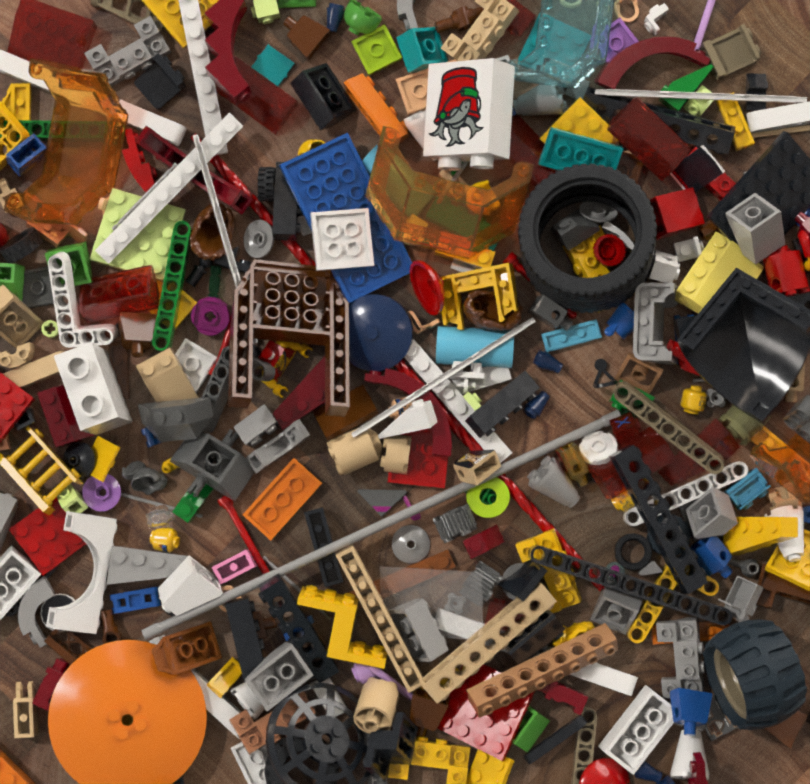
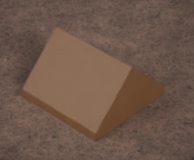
(638, 373)

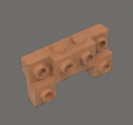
(254, 733)

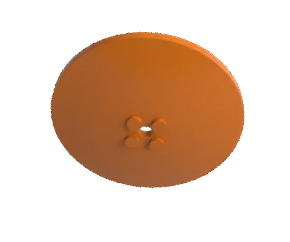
(116, 682)

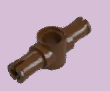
(460, 19)
(109, 626)

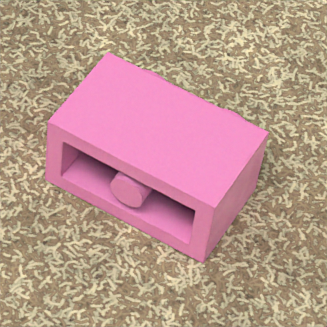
(234, 566)

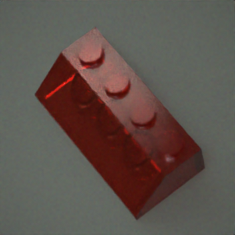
(267, 103)
(648, 138)
(527, 147)
(119, 292)
(654, 452)

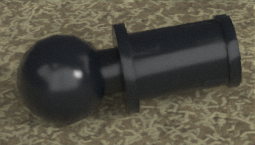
(198, 271)

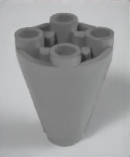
(541, 101)
(553, 482)

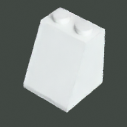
(188, 587)

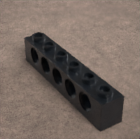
(276, 587)

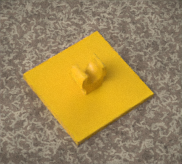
(105, 456)

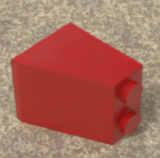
(676, 212)

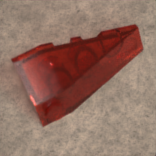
(685, 467)

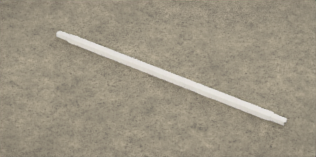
(696, 95)
(218, 215)
(443, 377)

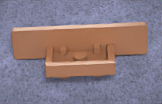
(57, 233)

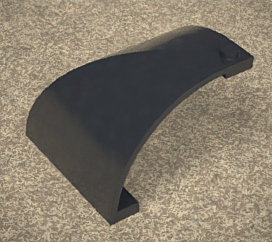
(748, 344)

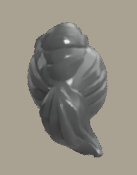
(143, 478)

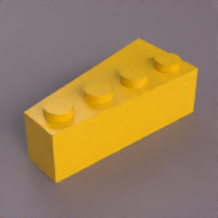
(759, 532)

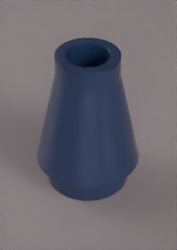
(334, 16)
(546, 361)
(535, 406)
(648, 773)

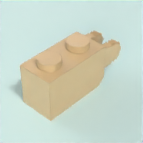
(25, 712)

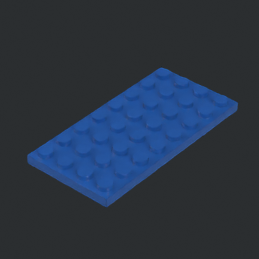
(335, 180)

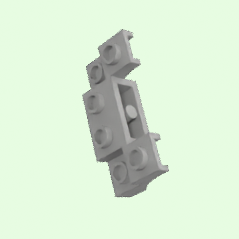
(131, 58)
(687, 654)

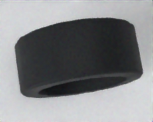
(647, 551)

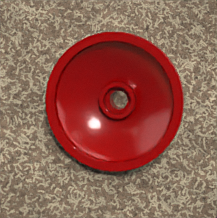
(427, 287)
(604, 772)

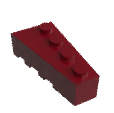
(304, 398)

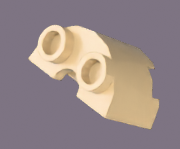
(22, 356)
(396, 454)
(781, 497)

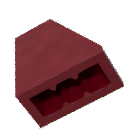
(483, 541)

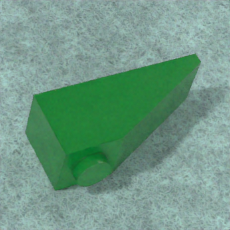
(685, 84)
(190, 506)

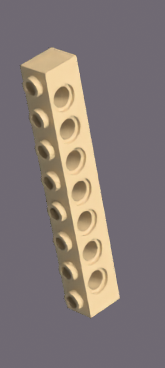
(380, 617)
(477, 641)

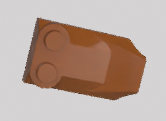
(187, 649)

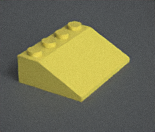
(711, 271)

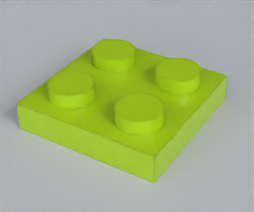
(376, 50)

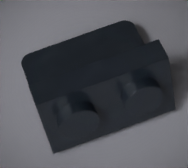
(160, 82)

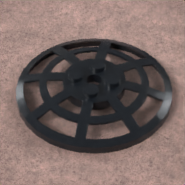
(312, 737)

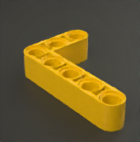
(9, 133)
(655, 610)

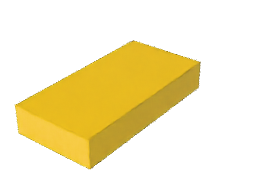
(225, 677)

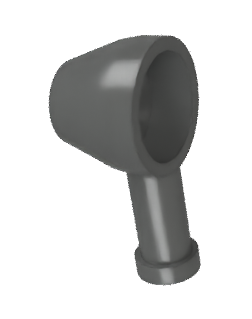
(744, 565)

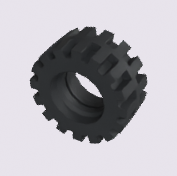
(266, 183)

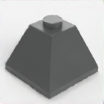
(574, 229)

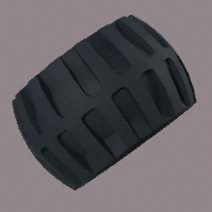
(755, 674)

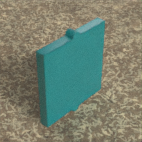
(273, 65)

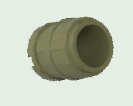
(741, 425)

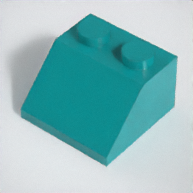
(421, 48)

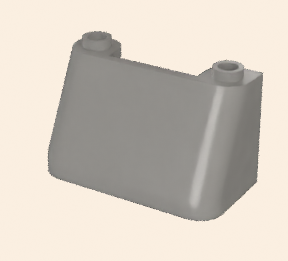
(649, 322)

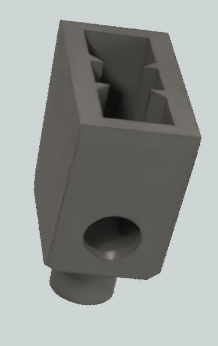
(542, 310)

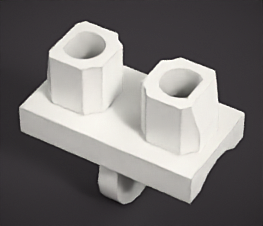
(475, 375)

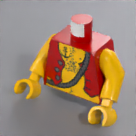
(279, 356)

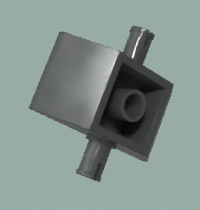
(226, 476)

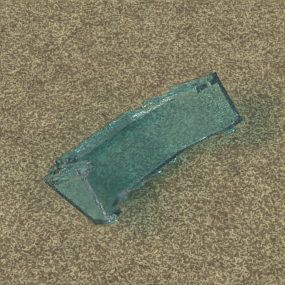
(568, 43)

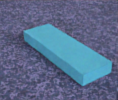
(575, 335)

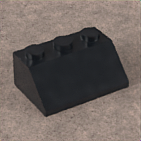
(323, 96)
(535, 638)

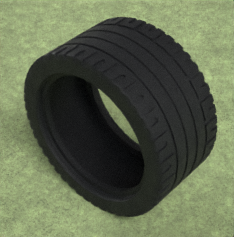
(587, 184)

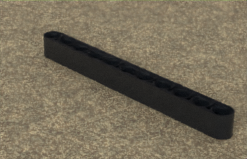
(639, 585)

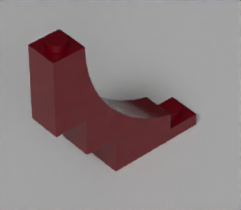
(225, 19)

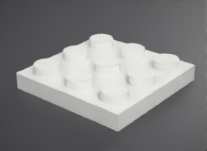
(342, 239)

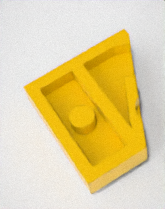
(19, 100)

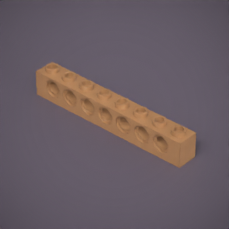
(555, 662)

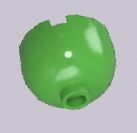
(361, 18)

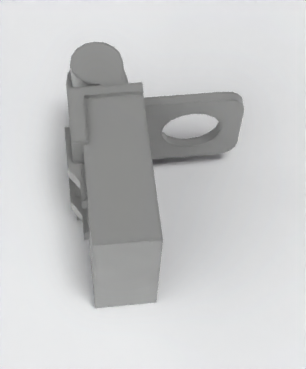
(742, 599)

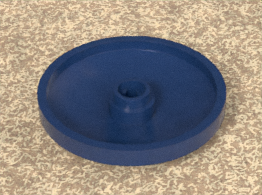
(378, 332)

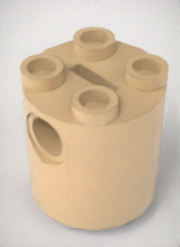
(355, 452)
(376, 705)

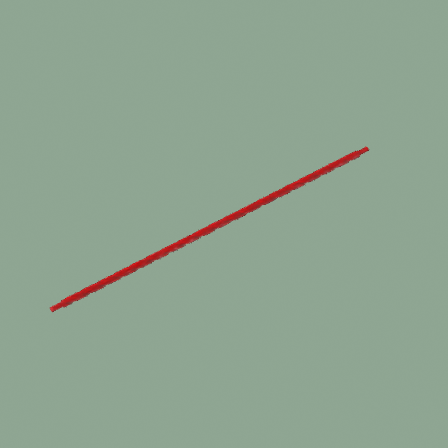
(454, 424)

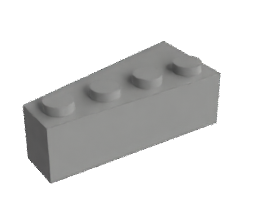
(139, 564)

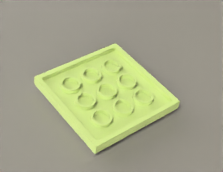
(149, 246)

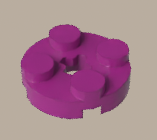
(201, 321)

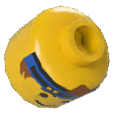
(164, 539)

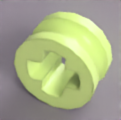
(47, 324)

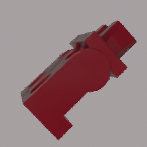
(48, 685)
(566, 694)

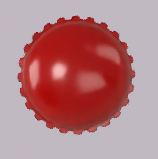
(609, 250)

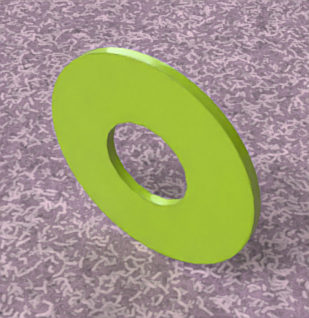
(491, 510)

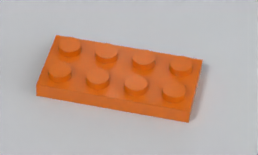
(282, 499)

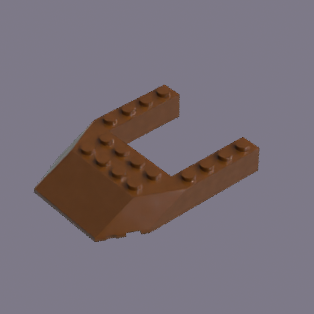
(290, 306)

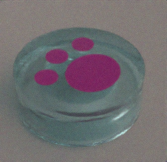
(617, 567)

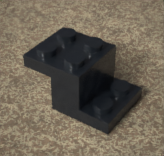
(390, 747)

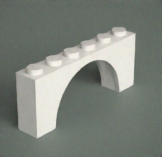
(85, 611)

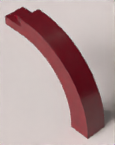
(624, 59)
(441, 430)

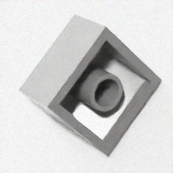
(711, 514)
(616, 609)

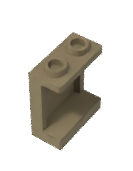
(731, 52)

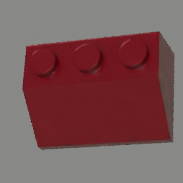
(61, 417)

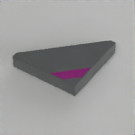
(381, 500)

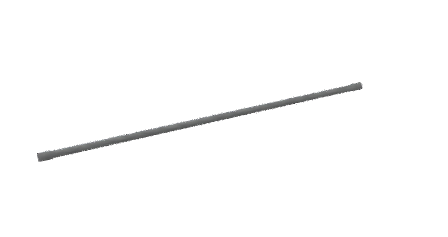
(158, 628)

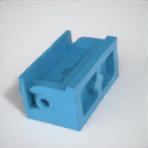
(747, 489)

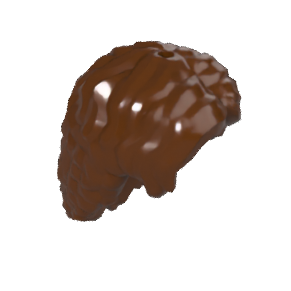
(205, 234)
(482, 311)

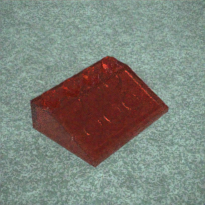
(50, 34)

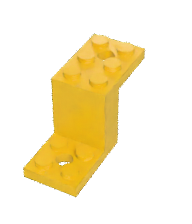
(345, 611)

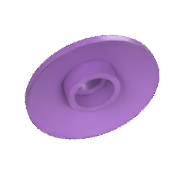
(92, 495)

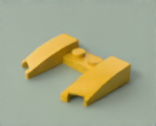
(499, 276)

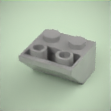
(256, 425)

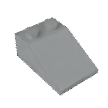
(278, 675)

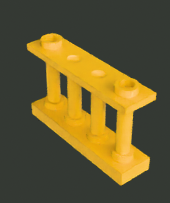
(32, 488)

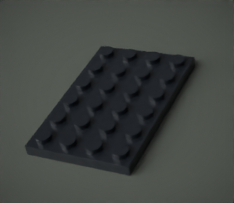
(778, 177)

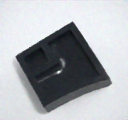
(523, 580)

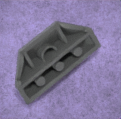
(177, 418)

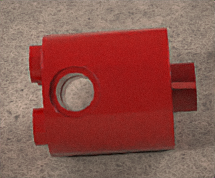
(786, 272)

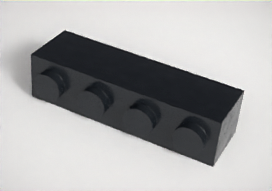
(285, 210)
(502, 404)
(320, 537)
(245, 633)

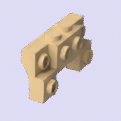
(483, 33)

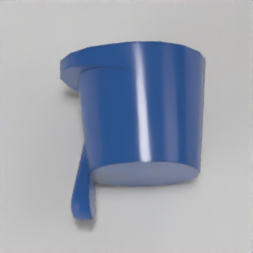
(621, 322)

